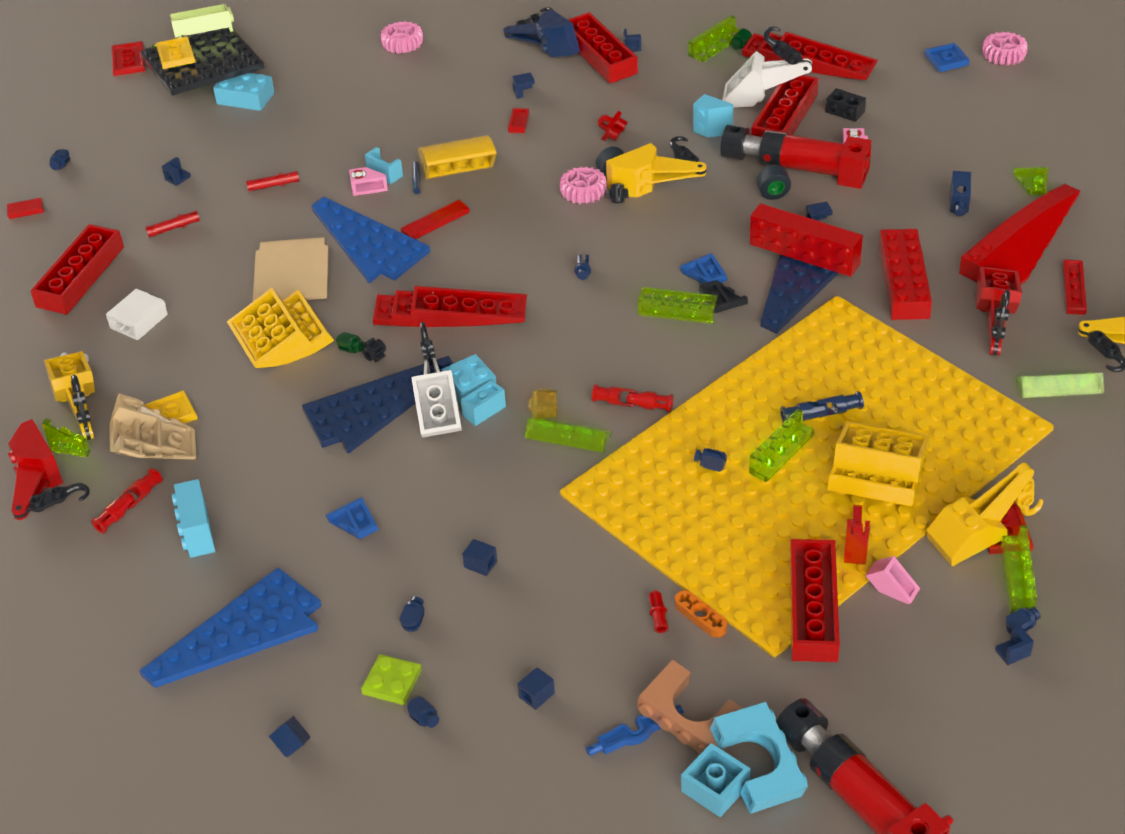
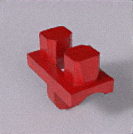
(614, 128)

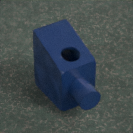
(959, 201)

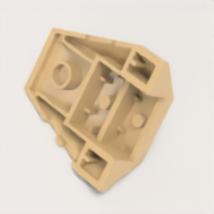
(147, 434)

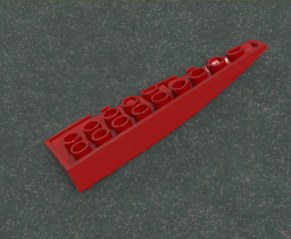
(1022, 237)

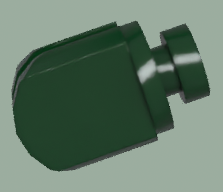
(740, 39)
(349, 343)

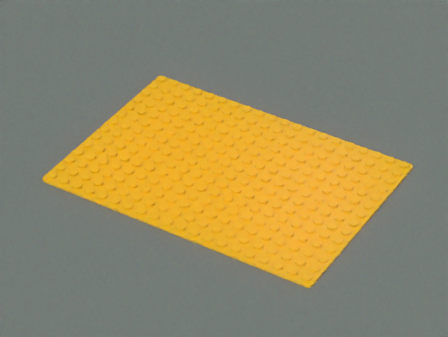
(732, 532)

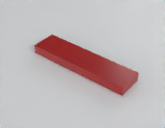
(435, 219)
(1074, 287)

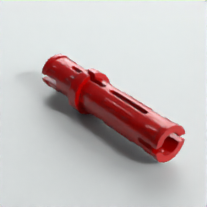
(276, 180)
(168, 225)

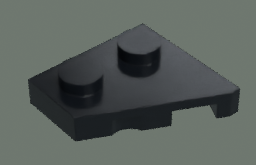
(725, 296)

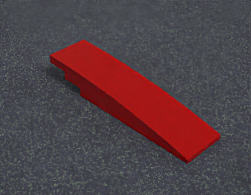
(824, 57)
(448, 308)

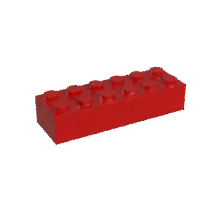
(603, 49)
(787, 106)
(806, 239)
(77, 269)
(905, 274)
(814, 601)

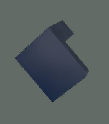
(633, 42)
(522, 82)
(174, 173)
(818, 211)
(479, 557)
(1017, 647)
(536, 688)
(289, 736)

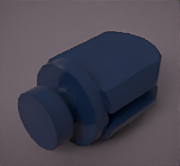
(59, 159)
(582, 270)
(711, 459)
(412, 614)
(1024, 617)
(423, 712)

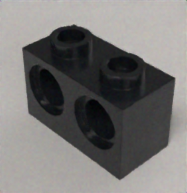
(845, 105)

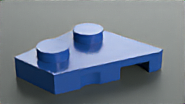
(704, 270)
(354, 519)

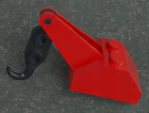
(999, 292)
(35, 471)

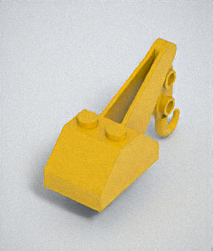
(974, 525)

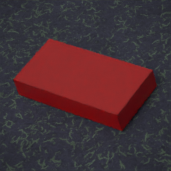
(518, 120)
(25, 208)

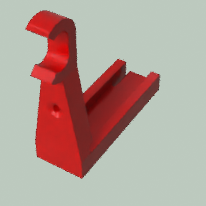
(856, 540)

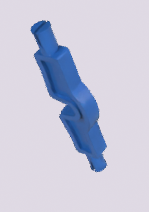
(623, 735)

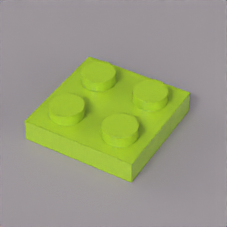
(391, 679)

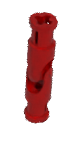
(647, 400)
(117, 508)

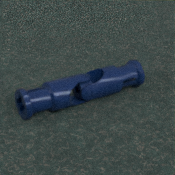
(819, 408)

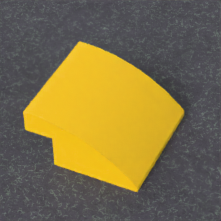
(457, 156)
(279, 329)
(878, 463)

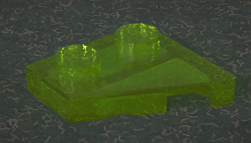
(1033, 179)
(65, 440)

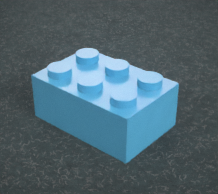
(245, 91)
(193, 518)

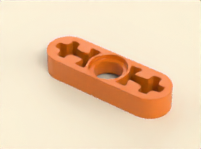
(706, 622)

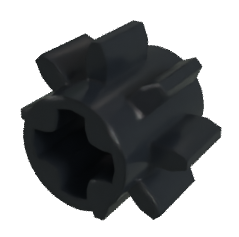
(617, 193)
(374, 350)

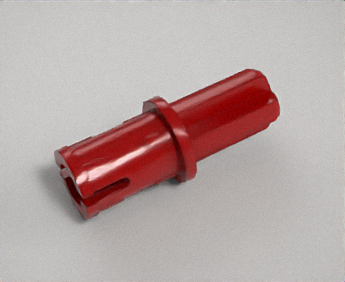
(658, 612)

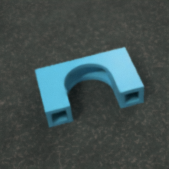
(759, 726)

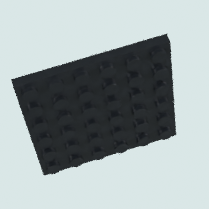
(217, 58)

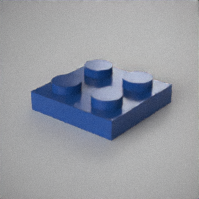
(946, 57)

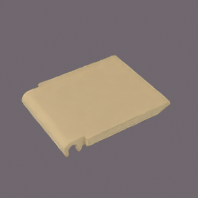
(292, 266)

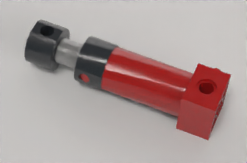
(846, 161)
(854, 777)

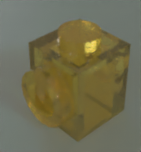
(543, 403)

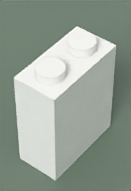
(136, 314)

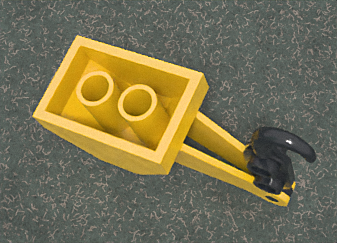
(643, 167)
(1102, 336)
(72, 382)

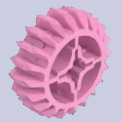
(401, 37)
(1004, 48)
(583, 185)

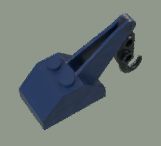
(548, 29)

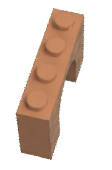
(657, 704)

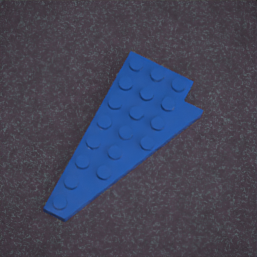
(369, 244)
(256, 620)

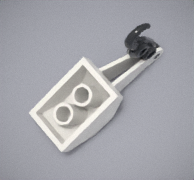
(756, 75)
(435, 394)

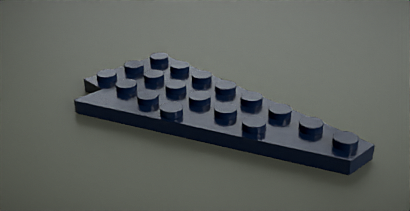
(791, 290)
(364, 409)

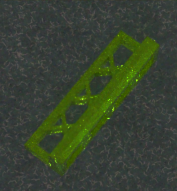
(711, 38)
(677, 307)
(1061, 384)
(567, 434)
(780, 447)
(1019, 570)

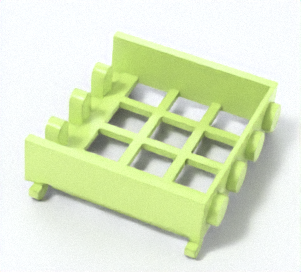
(202, 20)

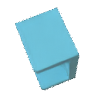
(392, 170)
(483, 402)

